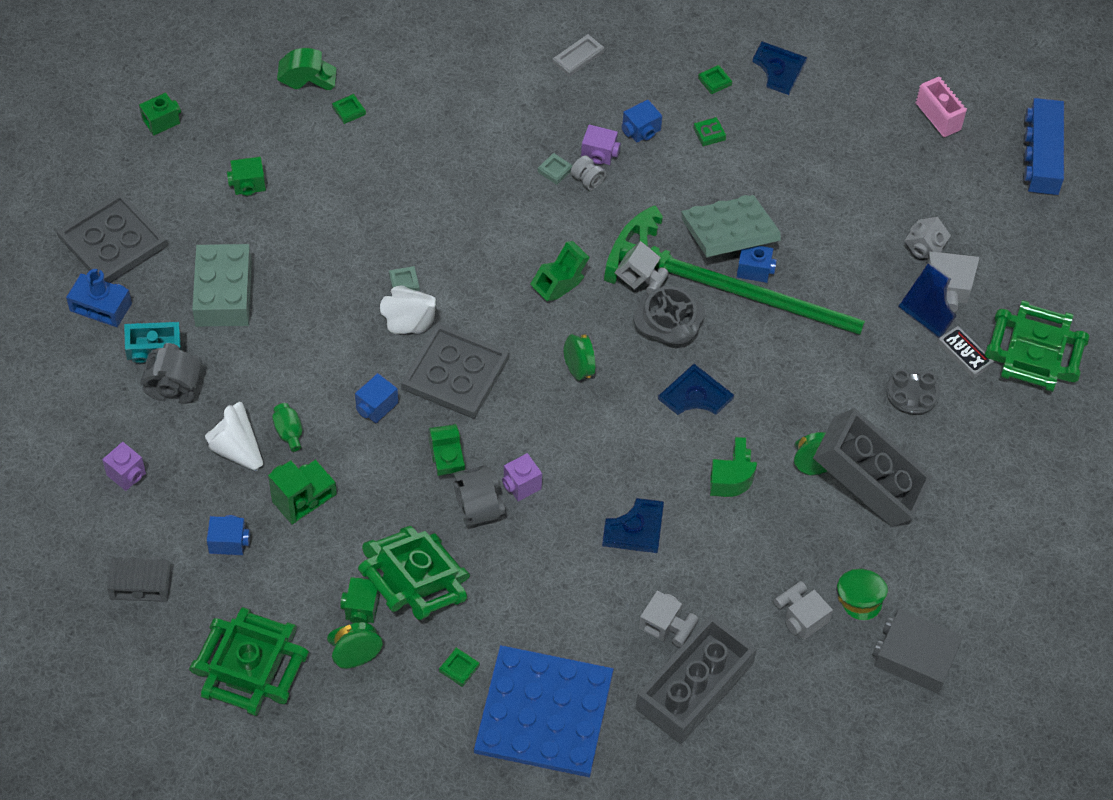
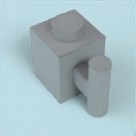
(639, 267)
(805, 613)
(663, 616)

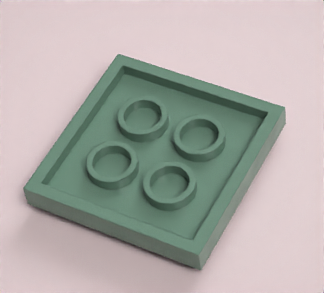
(730, 225)

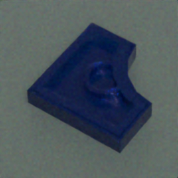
(780, 66)
(928, 301)
(695, 390)
(637, 529)

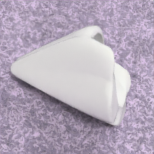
(408, 310)
(235, 438)

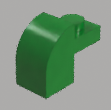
(306, 65)
(563, 275)
(446, 449)
(733, 476)

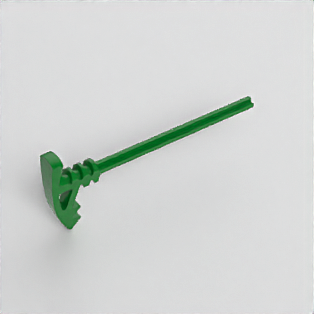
(645, 224)

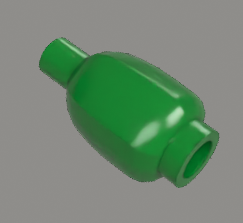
(287, 425)

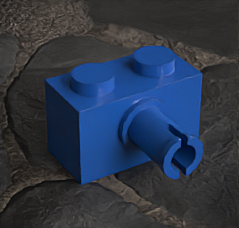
(99, 299)

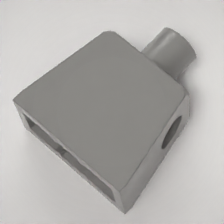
(960, 270)

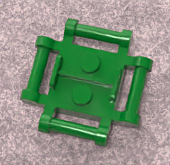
(1036, 347)
(412, 569)
(248, 660)

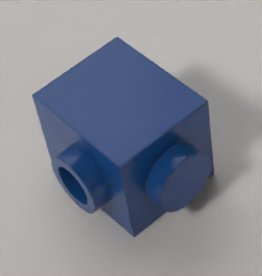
(641, 121)
(756, 263)
(376, 398)
(227, 535)

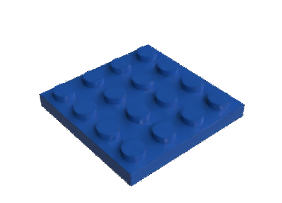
(544, 711)

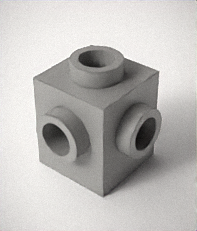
(927, 236)

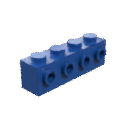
(1045, 146)

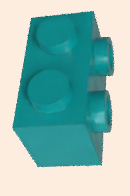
(145, 337)

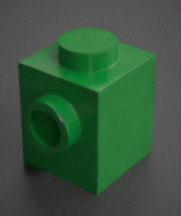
(160, 113)
(246, 176)
(360, 601)

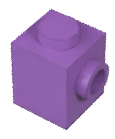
(600, 144)
(124, 466)
(522, 477)

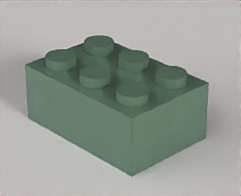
(222, 285)

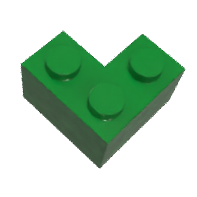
(300, 489)

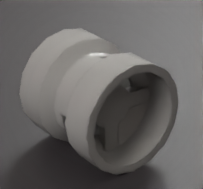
(587, 172)

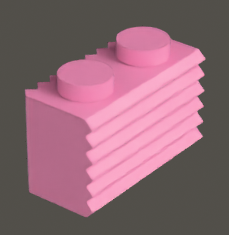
(941, 106)

